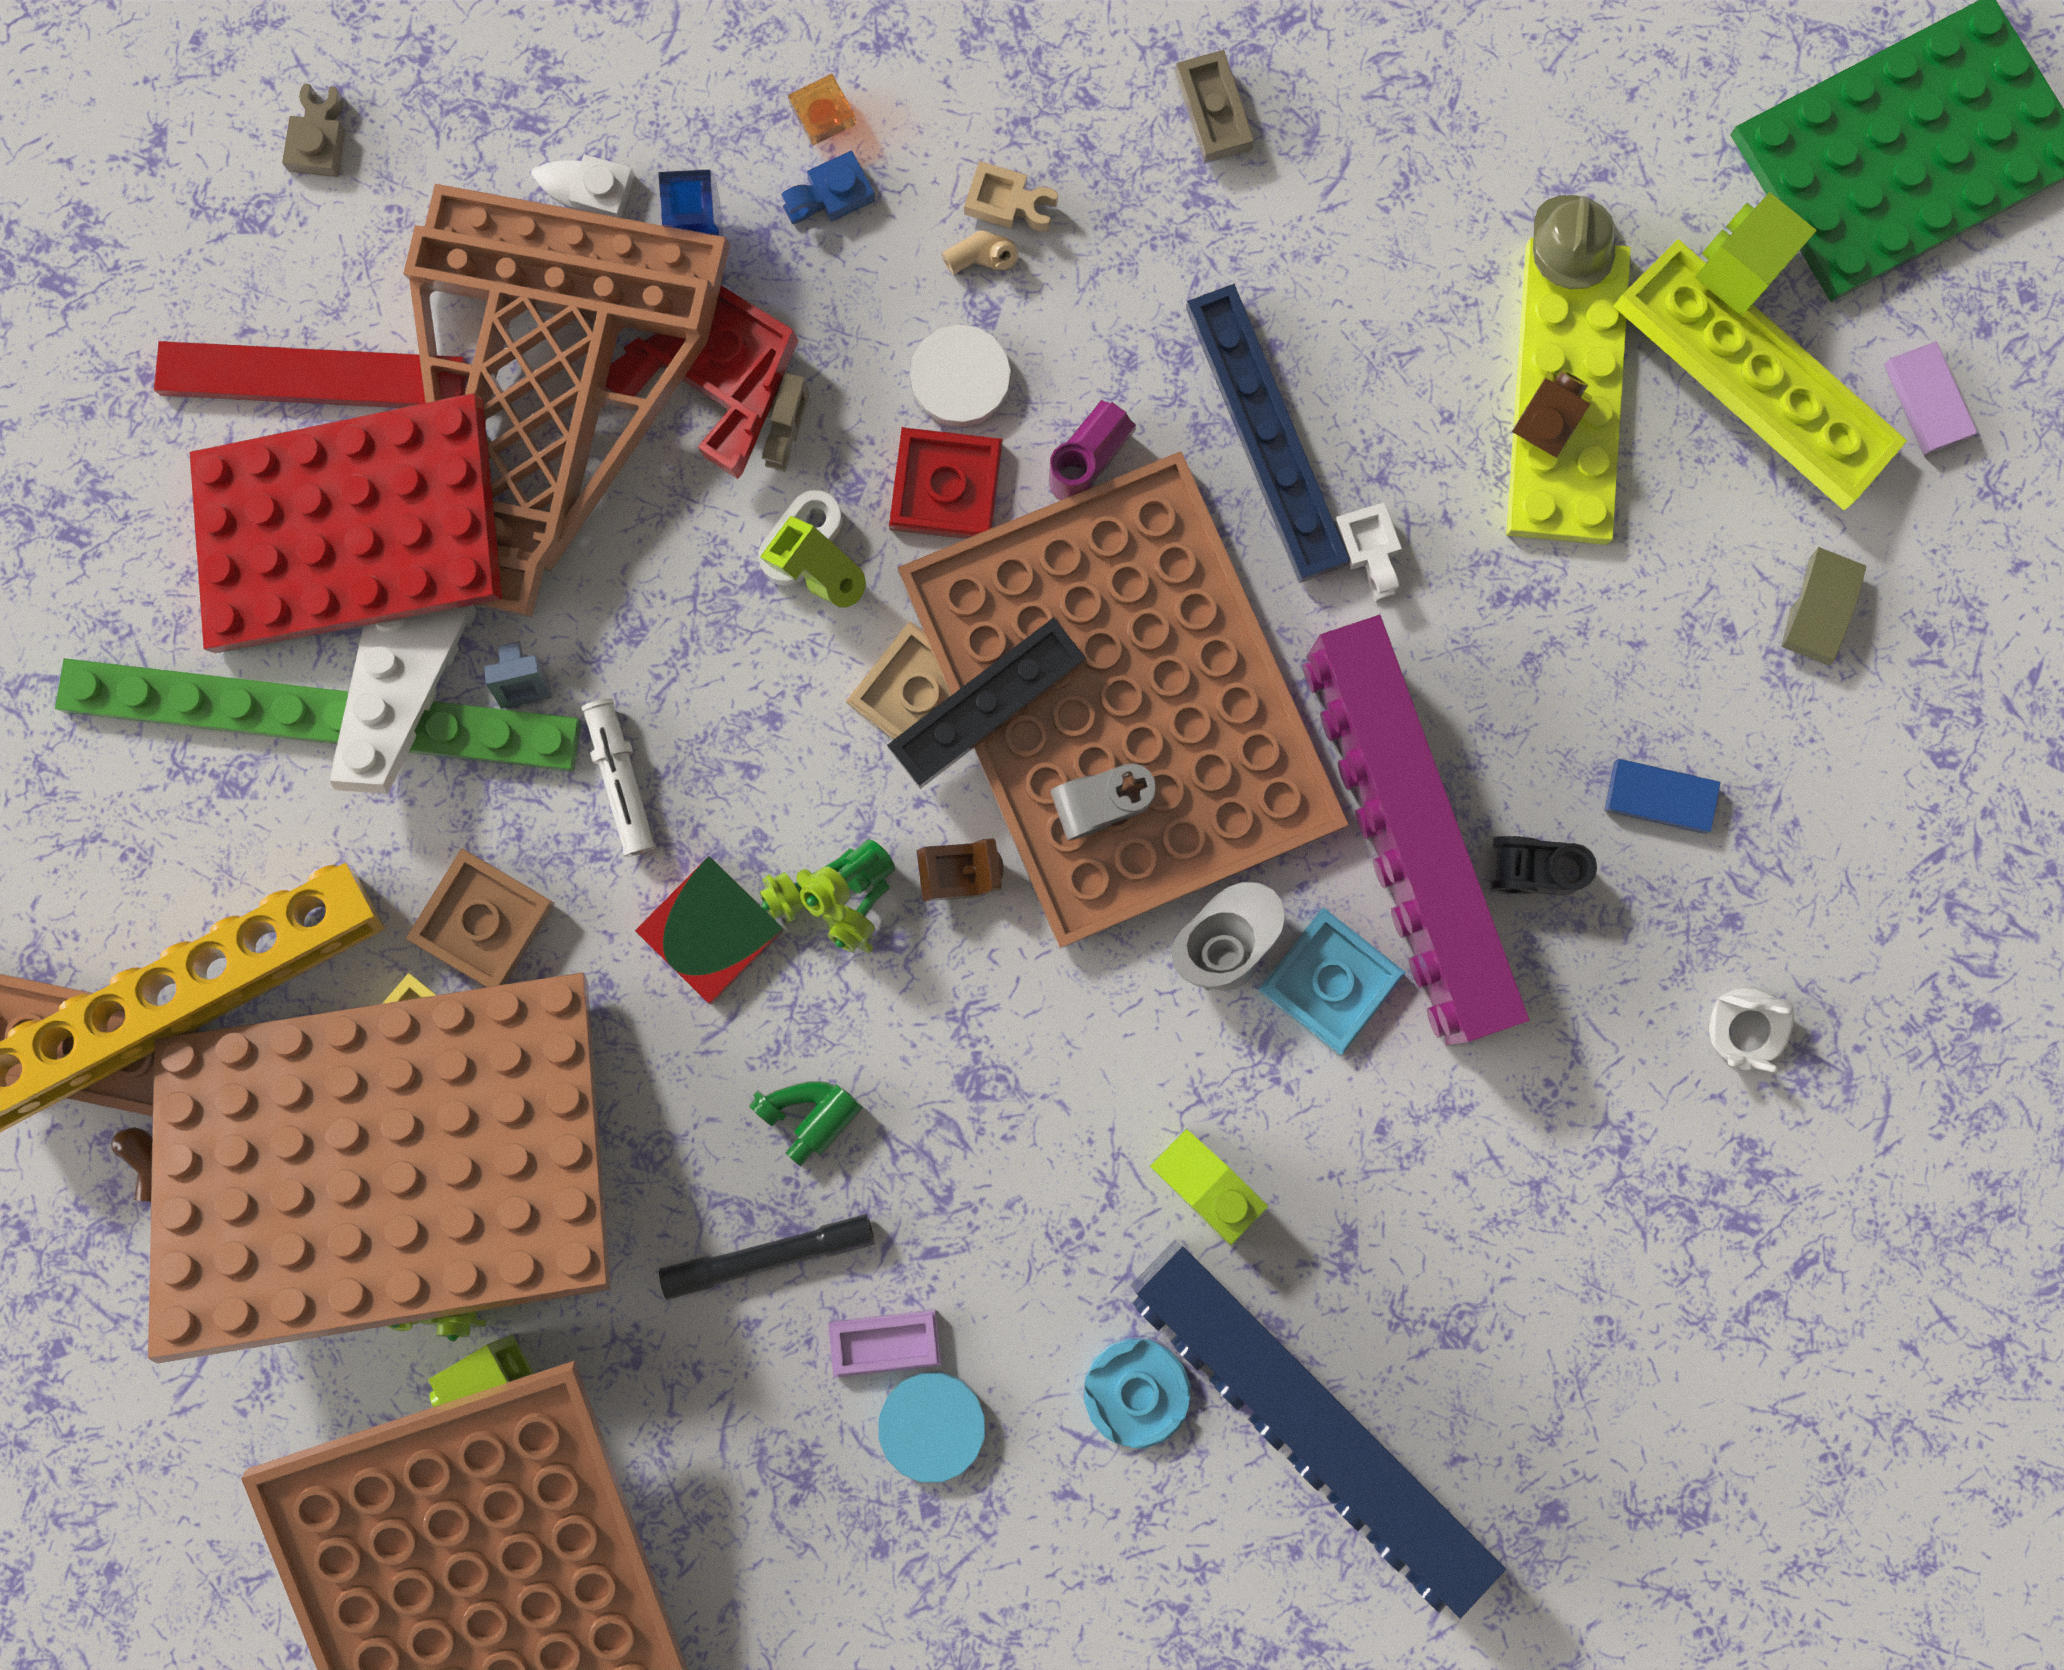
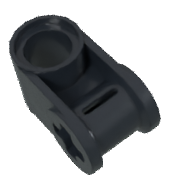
(1529, 866)

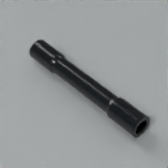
(709, 1271)

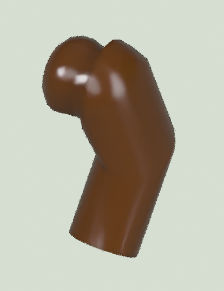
(135, 1148)

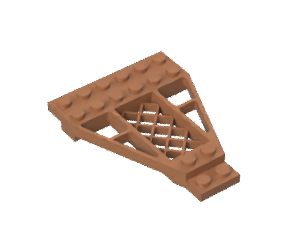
(578, 268)

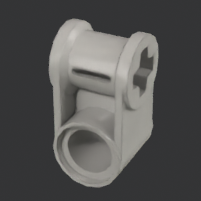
(1093, 801)

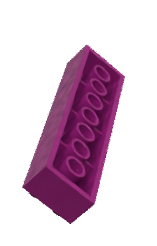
(1413, 833)

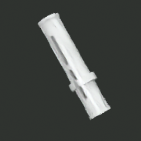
(619, 779)

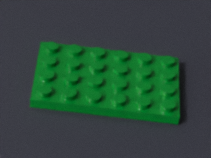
(1910, 146)

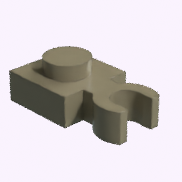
(315, 140)
(786, 418)

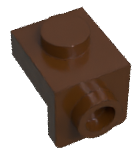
(1554, 412)
(960, 870)

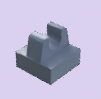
(516, 678)

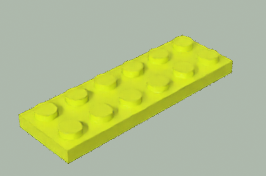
(1585, 336)
(1762, 377)

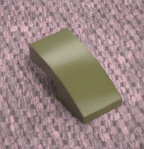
(1824, 606)

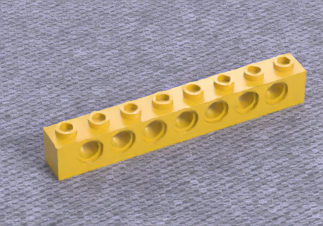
(197, 1000)

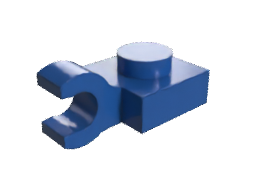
(834, 187)

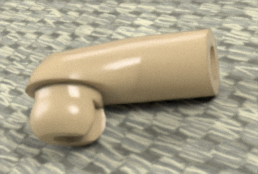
(983, 249)

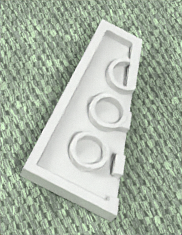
(388, 693)

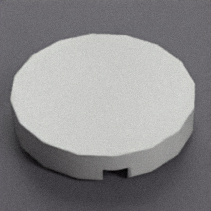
(960, 375)

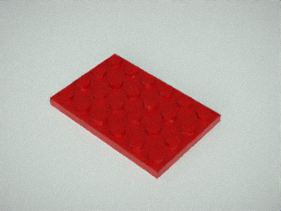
(345, 524)

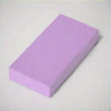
(1930, 398)
(884, 1343)

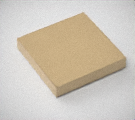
(901, 684)

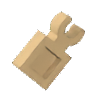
(1001, 195)

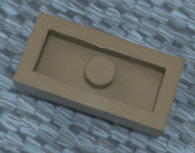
(1214, 106)

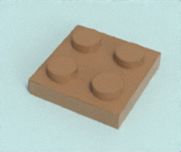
(480, 920)

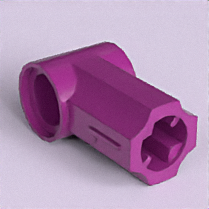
(1090, 449)

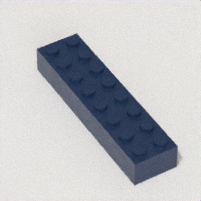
(1325, 1438)

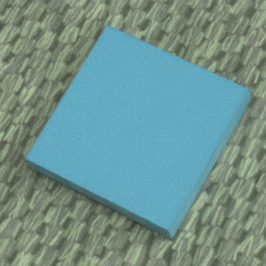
(1331, 981)

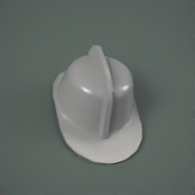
(1229, 937)

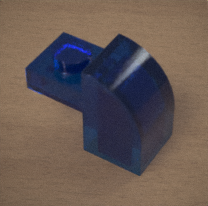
(691, 202)

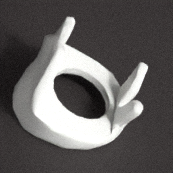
(1730, 1004)

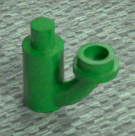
(822, 1126)

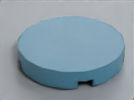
(1136, 1393)
(931, 1426)

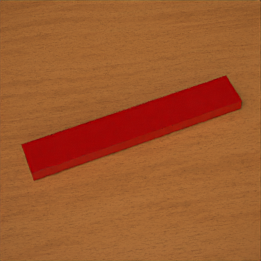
(296, 375)

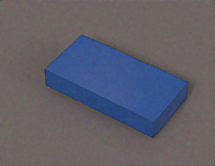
(1662, 796)

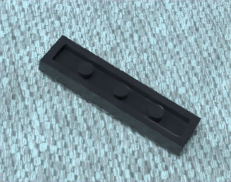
(986, 703)

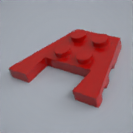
(736, 369)

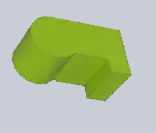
(827, 570)

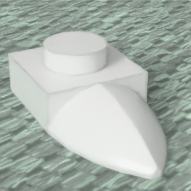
(587, 184)

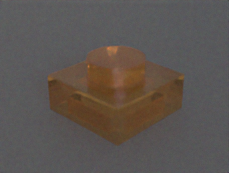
(822, 109)

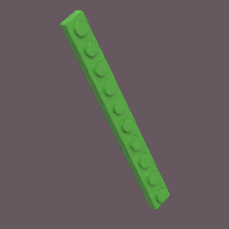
(307, 713)

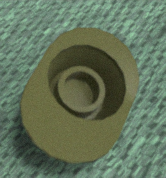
(1573, 241)

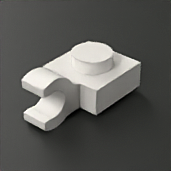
(1370, 542)

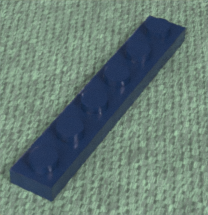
(1267, 433)

